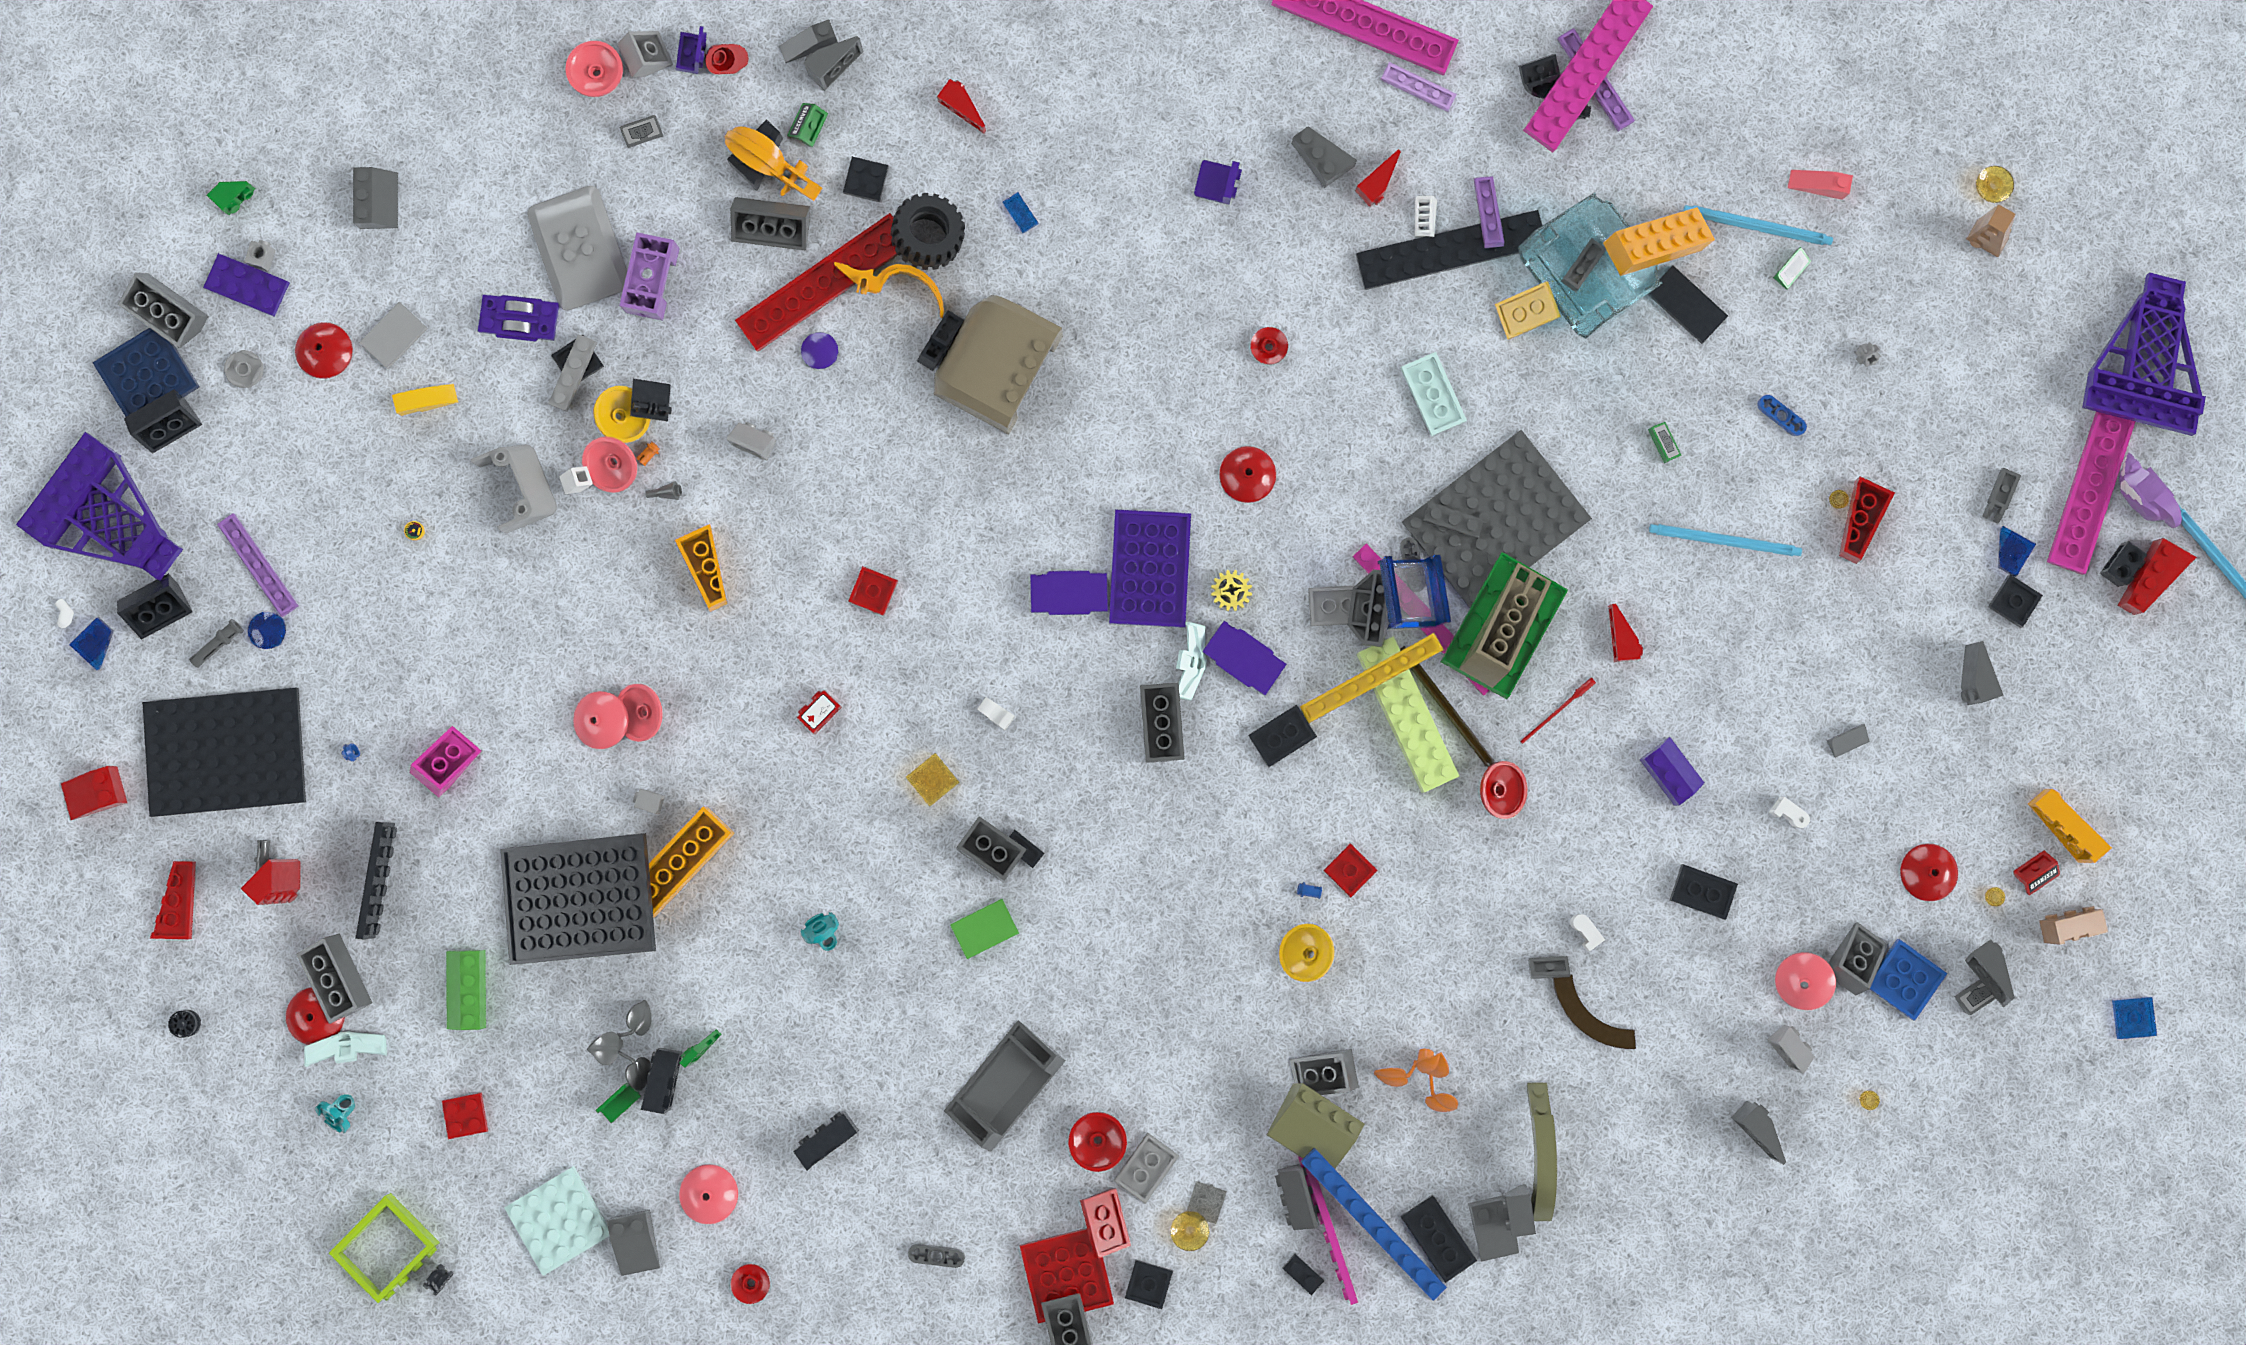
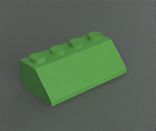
(466, 989)

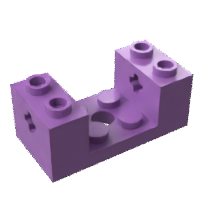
(645, 295)

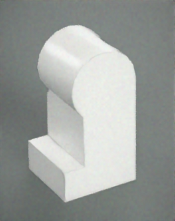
(996, 713)
(1795, 815)
(1587, 930)

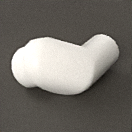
(66, 614)

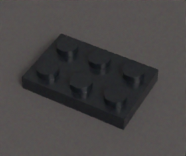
(1282, 736)
(1703, 892)

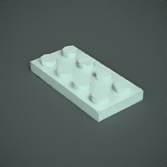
(1433, 394)

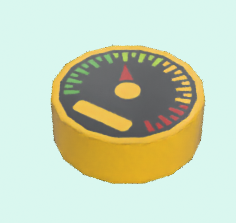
(414, 530)

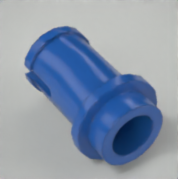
(1309, 890)

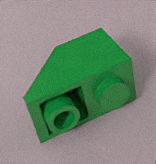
(230, 195)

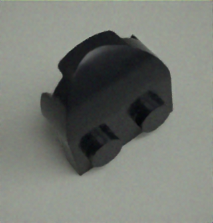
(1540, 75)

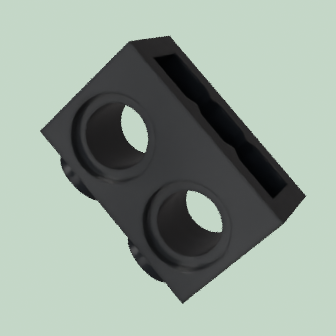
(2120, 561)

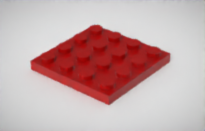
(1063, 1268)

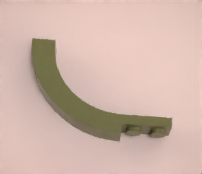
(1545, 1152)

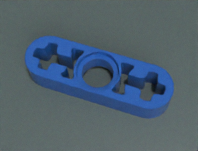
(1781, 407)

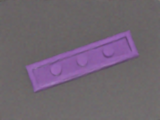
(1488, 212)

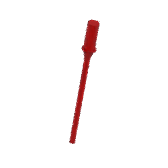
(1578, 692)

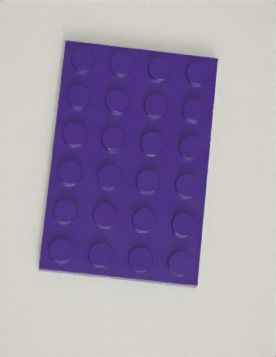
(1150, 568)

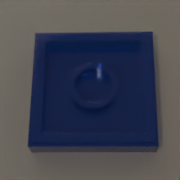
(2134, 1018)

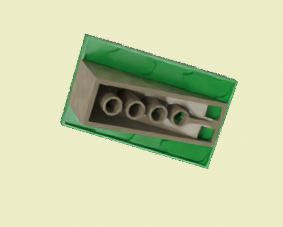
(1504, 625)

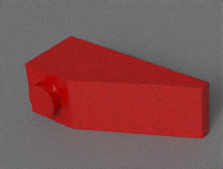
(957, 100)
(1376, 183)
(1624, 640)

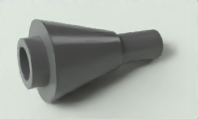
(670, 491)

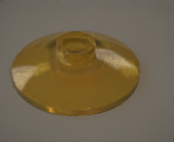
(2000, 178)
(1190, 1241)

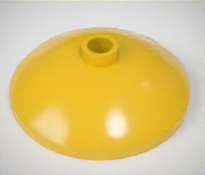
(618, 401)
(1296, 949)

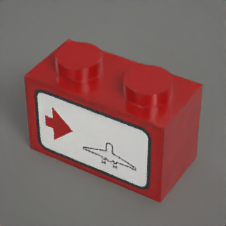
(818, 711)

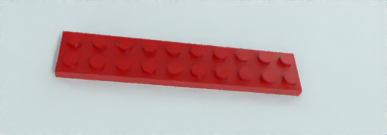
(817, 285)

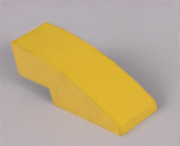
(424, 399)

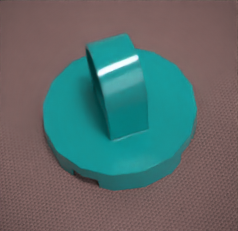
(821, 928)
(335, 1115)

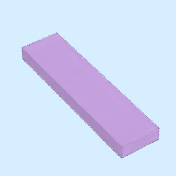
(1418, 86)

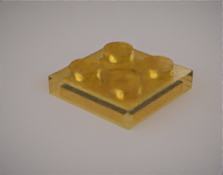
(932, 779)

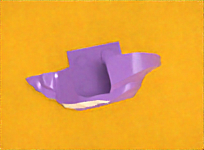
(2148, 493)

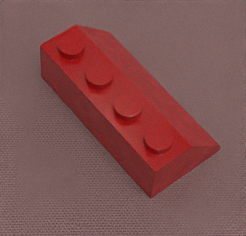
(274, 882)

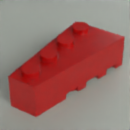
(1864, 515)
(2161, 569)

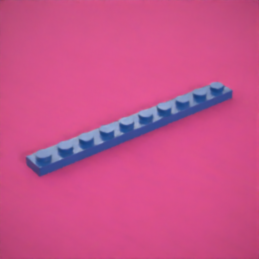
(1373, 1224)

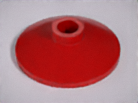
(1271, 336)
(743, 1291)

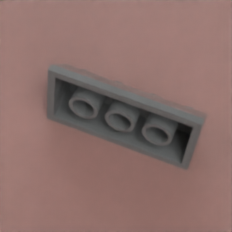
(769, 223)
(162, 309)
(1162, 722)
(334, 978)

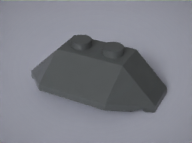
(1368, 610)

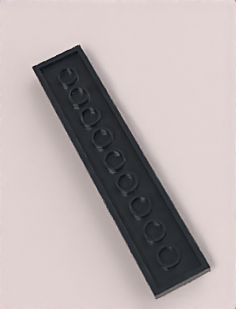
(1442, 252)

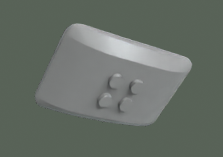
(578, 247)

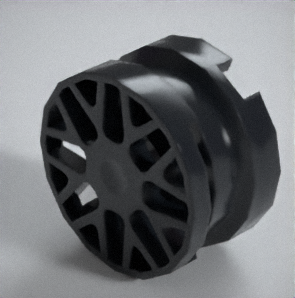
(184, 1023)
(438, 1279)

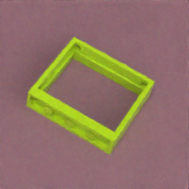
(411, 1222)

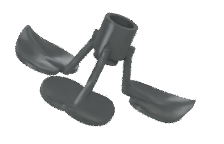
(608, 1046)

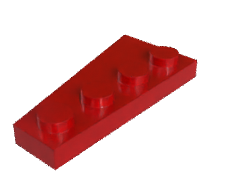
(177, 906)

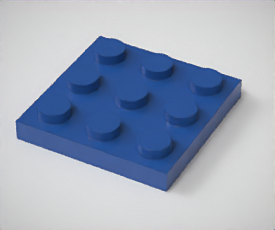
(1907, 979)

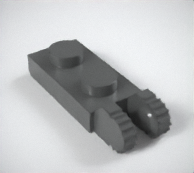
(2002, 493)

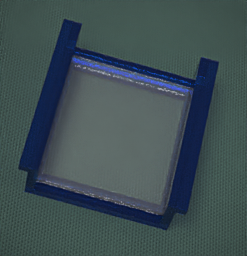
(1415, 592)

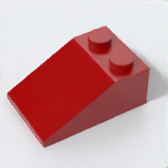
(93, 792)

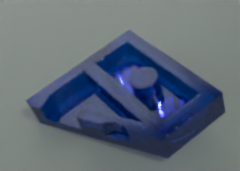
(2013, 551)
(93, 642)

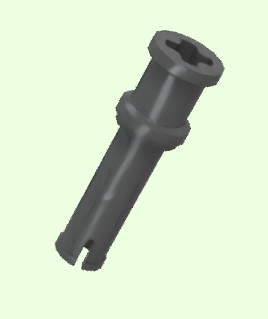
(222, 638)

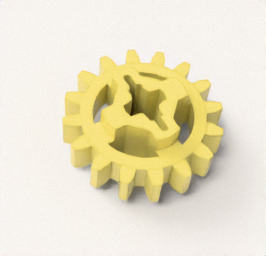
(1232, 598)

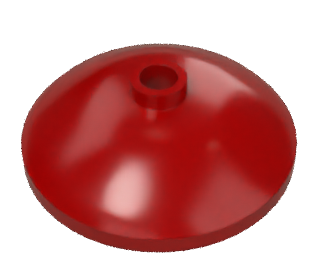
(332, 357)
(1245, 487)
(1503, 789)
(1917, 872)
(308, 1030)
(1090, 1154)

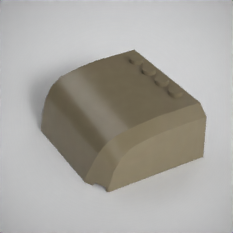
(995, 360)

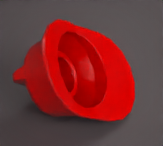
(726, 58)

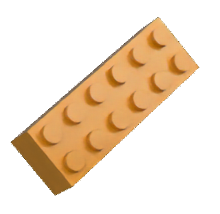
(1658, 241)
(686, 856)

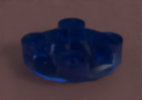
(267, 630)

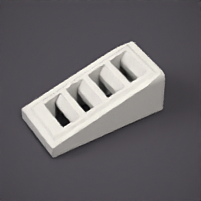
(1431, 216)

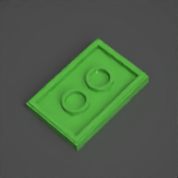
(984, 928)

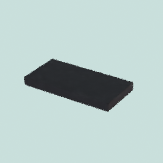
(1688, 305)
(1438, 1238)

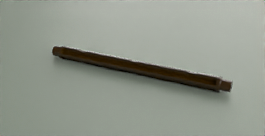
(1452, 714)

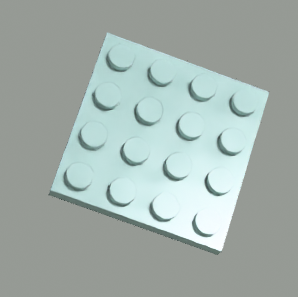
(558, 1220)

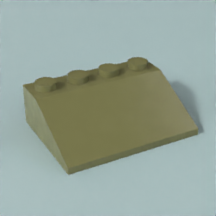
(1313, 1122)

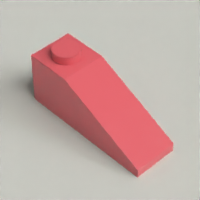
(1821, 183)

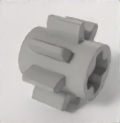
(1868, 354)

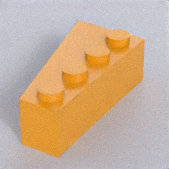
(702, 561)

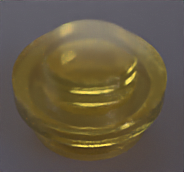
(1838, 499)
(1995, 896)
(1869, 1100)

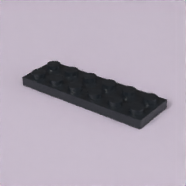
(375, 880)

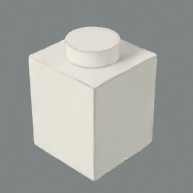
(576, 480)

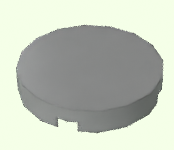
(243, 369)

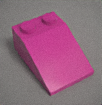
(444, 761)

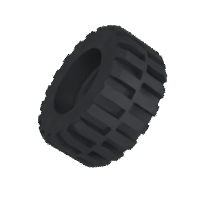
(932, 209)

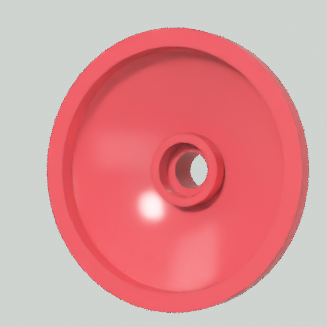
(593, 57)
(603, 470)
(638, 700)
(610, 720)
(1810, 969)
(719, 1186)

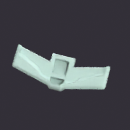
(1192, 661)
(344, 1047)

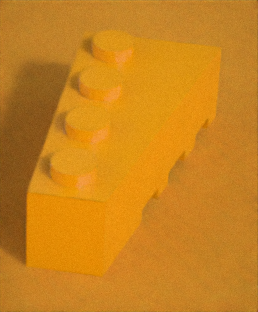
(2069, 827)

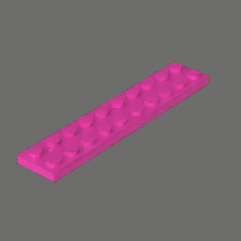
(1378, 29)
(1586, 71)
(2090, 492)

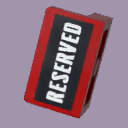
(2037, 872)

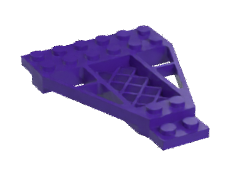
(2138, 399)
(75, 485)

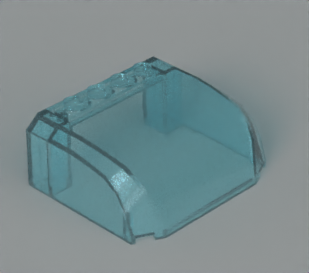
(1604, 293)

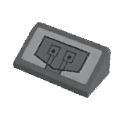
(641, 131)
(1974, 998)

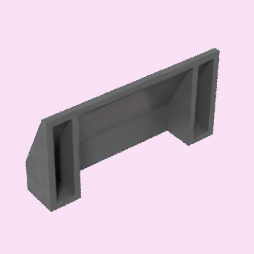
(1004, 1086)

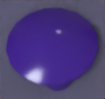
(819, 350)

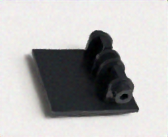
(650, 400)

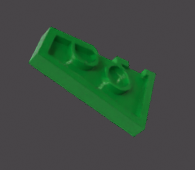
(693, 1054)

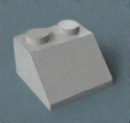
(644, 53)
(752, 440)
(1791, 1048)

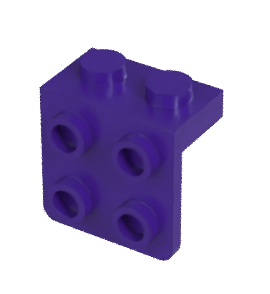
(690, 53)
(1217, 181)

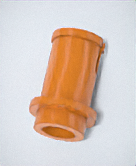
(648, 453)

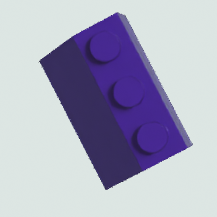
(1672, 772)

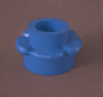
(348, 753)

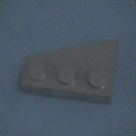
(1322, 156)

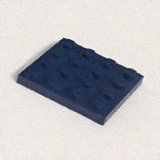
(144, 371)

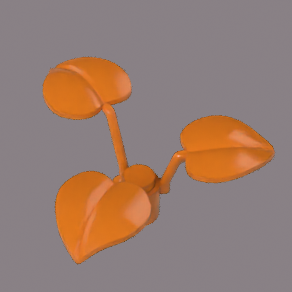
(1429, 1064)

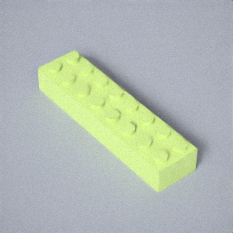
(1411, 722)

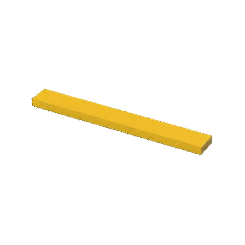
(1371, 678)

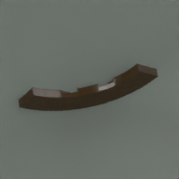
(1586, 1022)

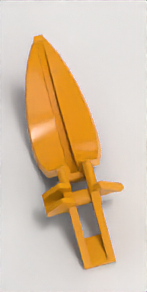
(764, 156)
(872, 284)

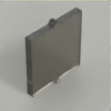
(1207, 1201)

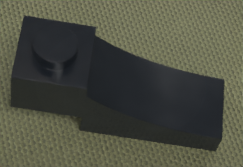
(940, 340)

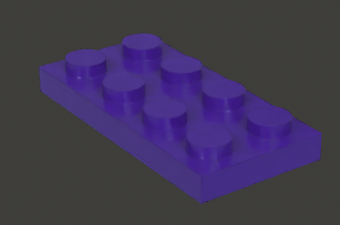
(246, 285)

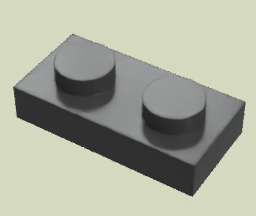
(1549, 967)

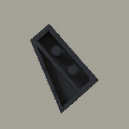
(749, 174)
(661, 1081)
(825, 1140)

